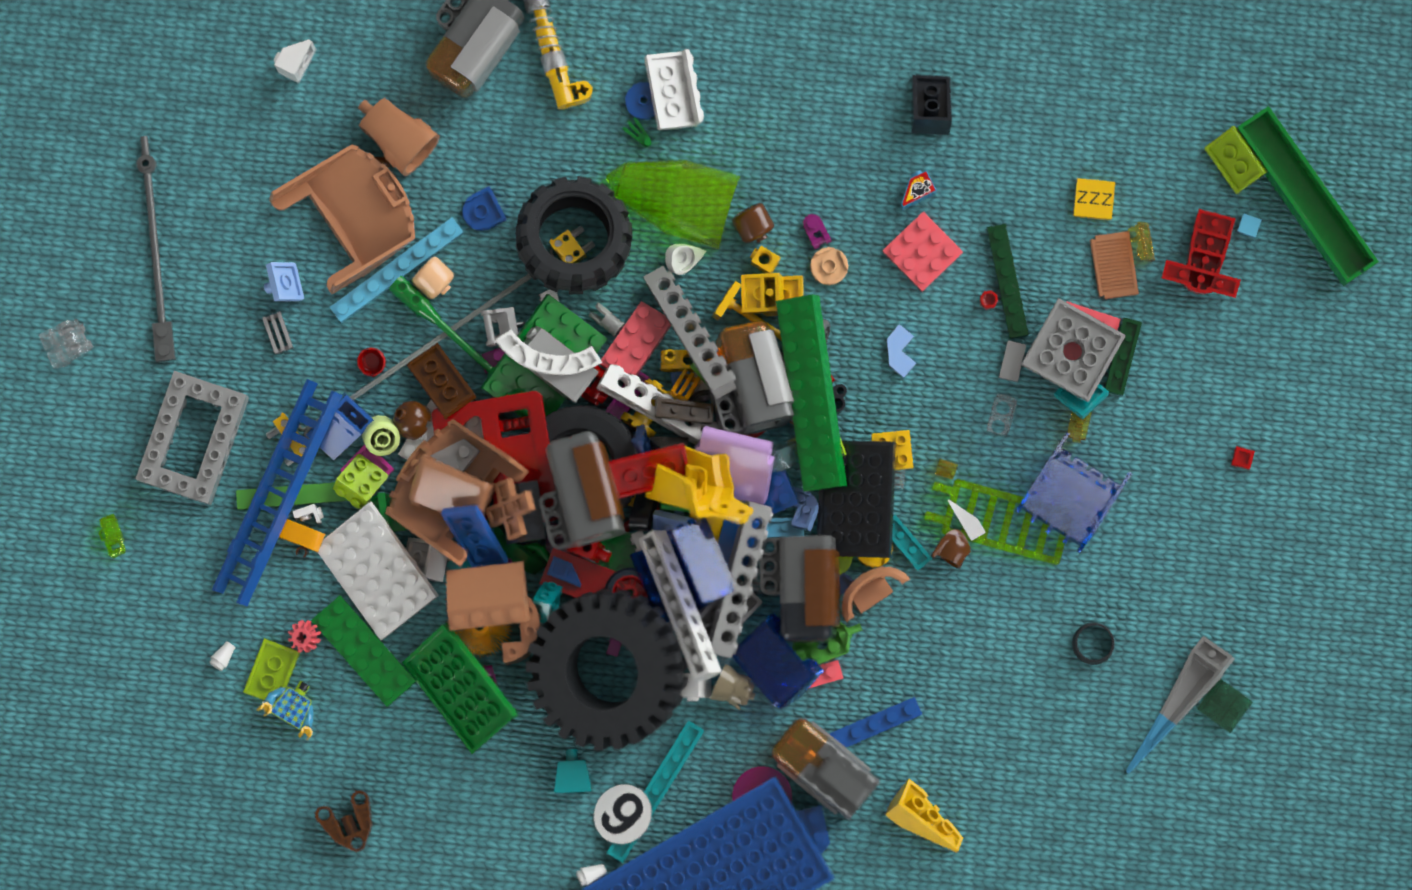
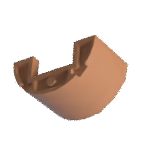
(518, 651)

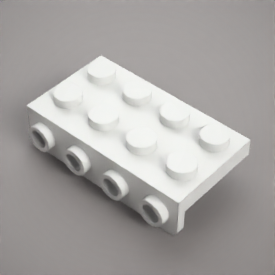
(674, 90)

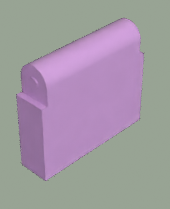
(748, 458)

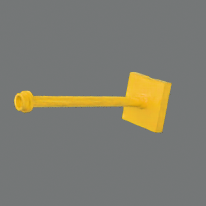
(729, 302)

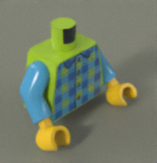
(291, 707)

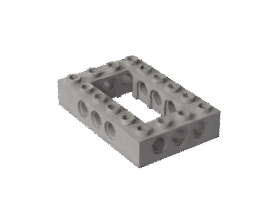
(217, 453)

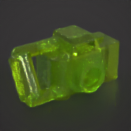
(113, 535)

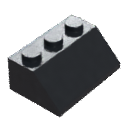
(533, 520)

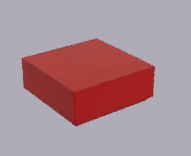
(1242, 458)

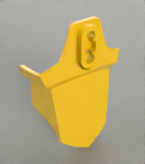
(704, 490)

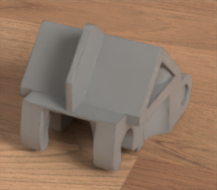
(506, 320)

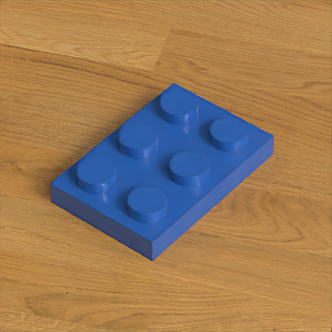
(781, 493)

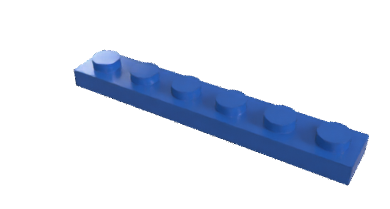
(877, 723)

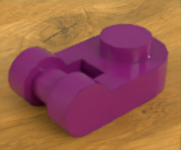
(812, 225)

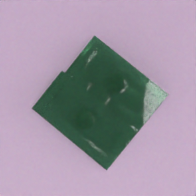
(1224, 705)

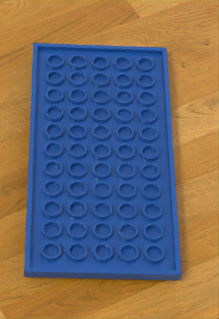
(739, 847)

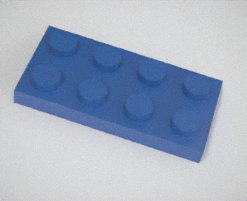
(474, 535)

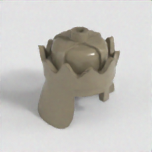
(733, 688)

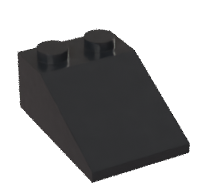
(931, 105)

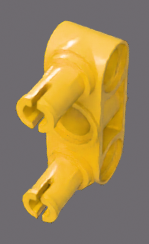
(673, 360)

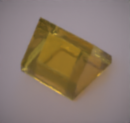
(946, 468)

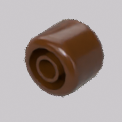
(753, 223)

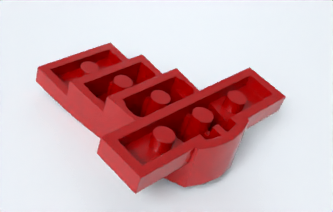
(1205, 257)

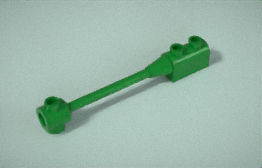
(422, 307)

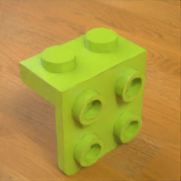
(359, 481)

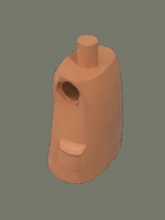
(400, 137)

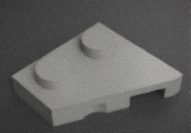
(457, 455)

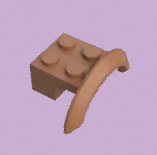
(869, 590)

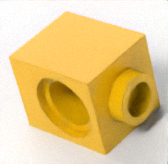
(770, 266)

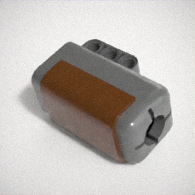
(584, 494)

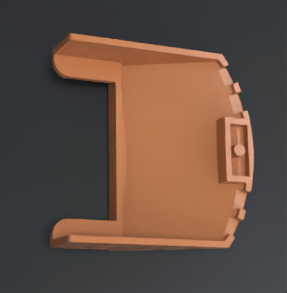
(359, 204)
(429, 523)

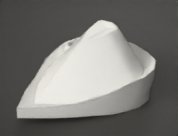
(682, 257)

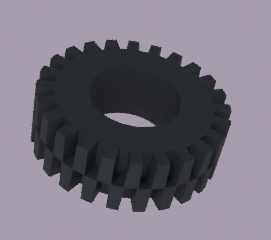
(568, 700)

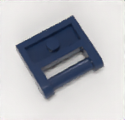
(641, 440)

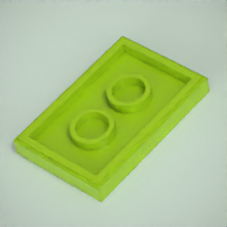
(1235, 159)
(271, 669)

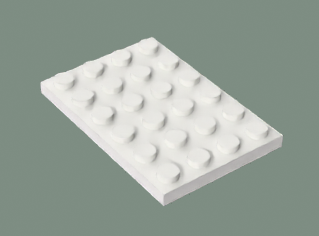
(376, 571)

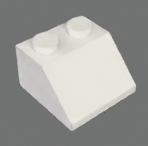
(294, 59)
(427, 558)

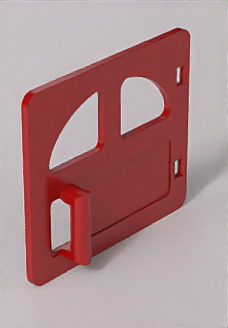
(525, 449)

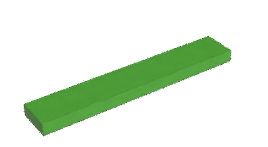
(307, 495)

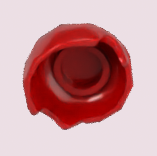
(371, 361)

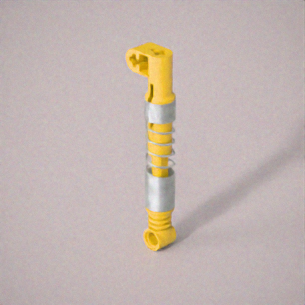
(555, 61)

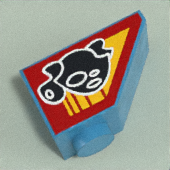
(918, 189)

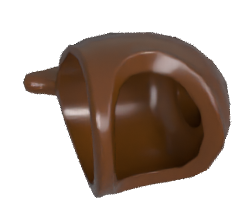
(953, 548)

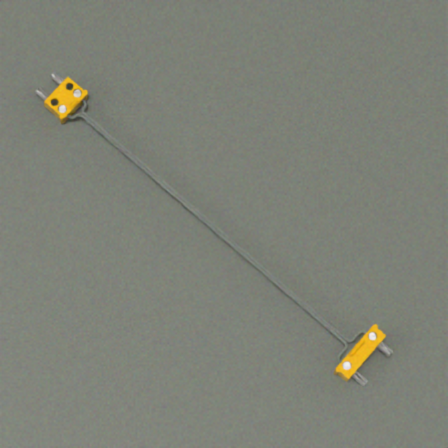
(564, 250)

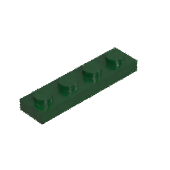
(1123, 358)

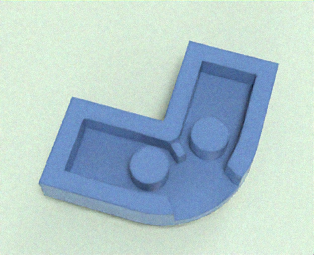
(806, 510)

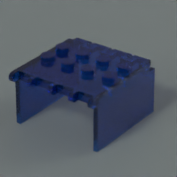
(1070, 497)
(700, 564)

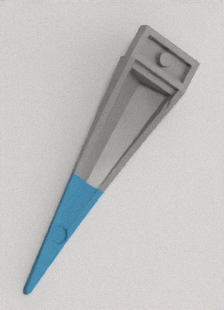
(1198, 676)

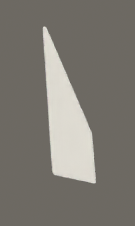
(969, 522)

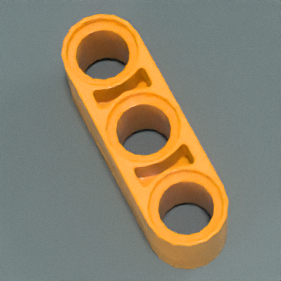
(302, 535)

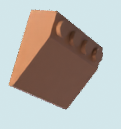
(487, 596)

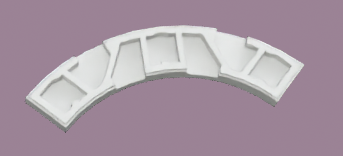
(544, 362)

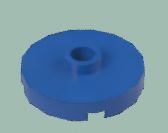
(640, 110)

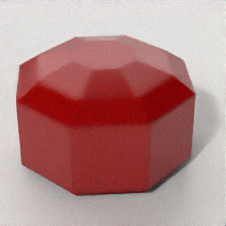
(988, 300)

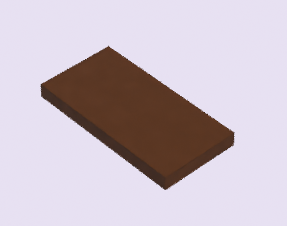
(441, 380)

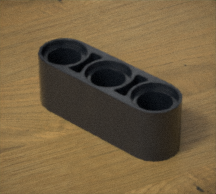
(642, 513)

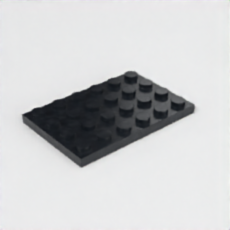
(863, 510)

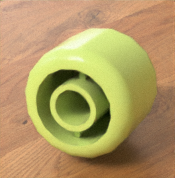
(381, 436)

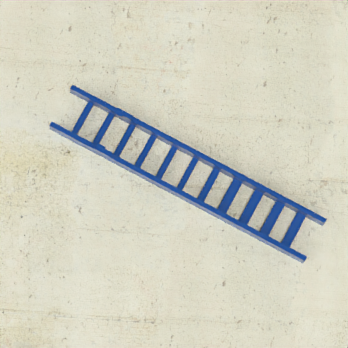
(304, 463)

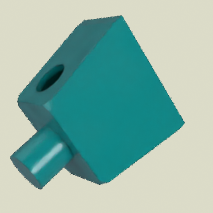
(572, 774)

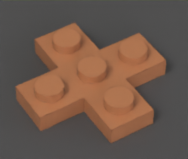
(510, 509)

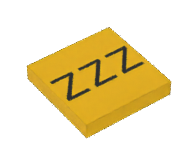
(1094, 199)

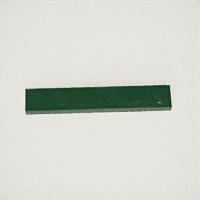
(1007, 281)

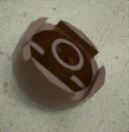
(412, 419)

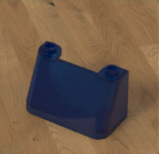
(775, 665)

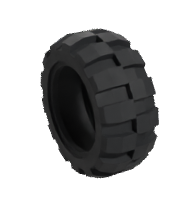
(573, 194)

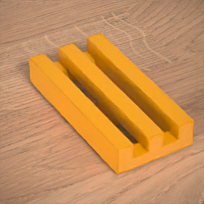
(689, 378)

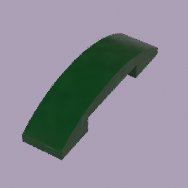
(516, 552)

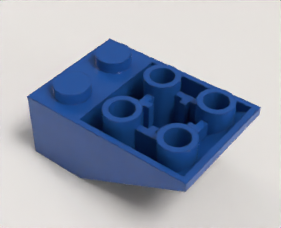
(345, 427)

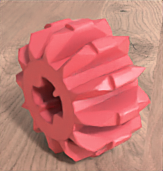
(304, 628)

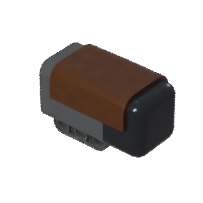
(807, 584)

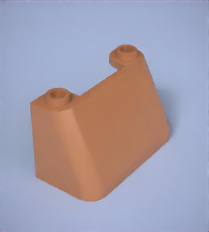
(447, 487)

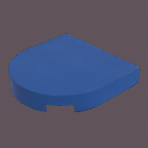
(482, 210)

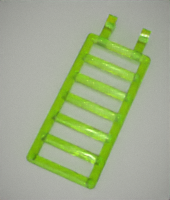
(983, 540)

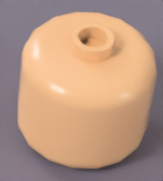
(433, 278)

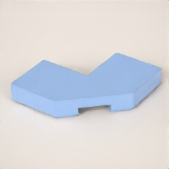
(897, 359)

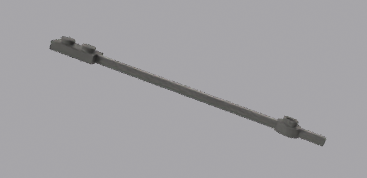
(162, 330)

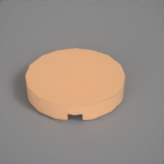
(829, 266)

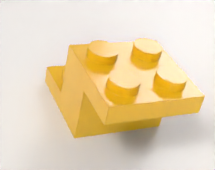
(762, 291)

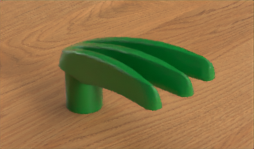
(642, 138)

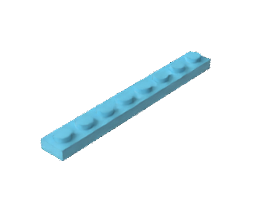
(398, 267)

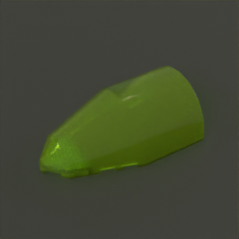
(677, 197)

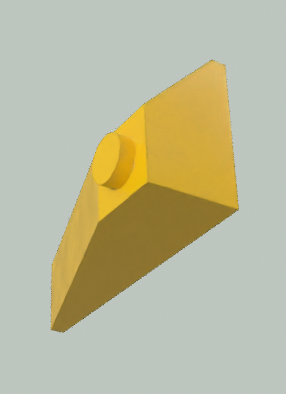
(916, 814)

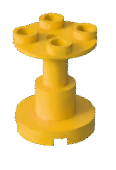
(638, 418)

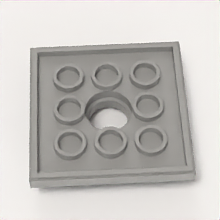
(1094, 337)

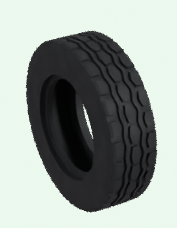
(602, 424)

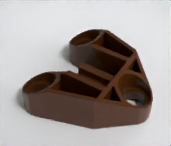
(334, 829)

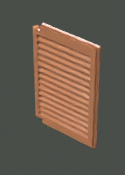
(1114, 265)

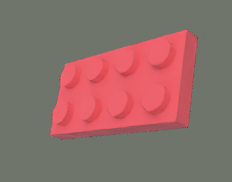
(637, 340)

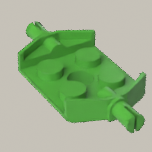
(834, 649)

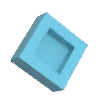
(1249, 226)

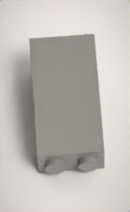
(567, 386)

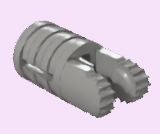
(609, 322)

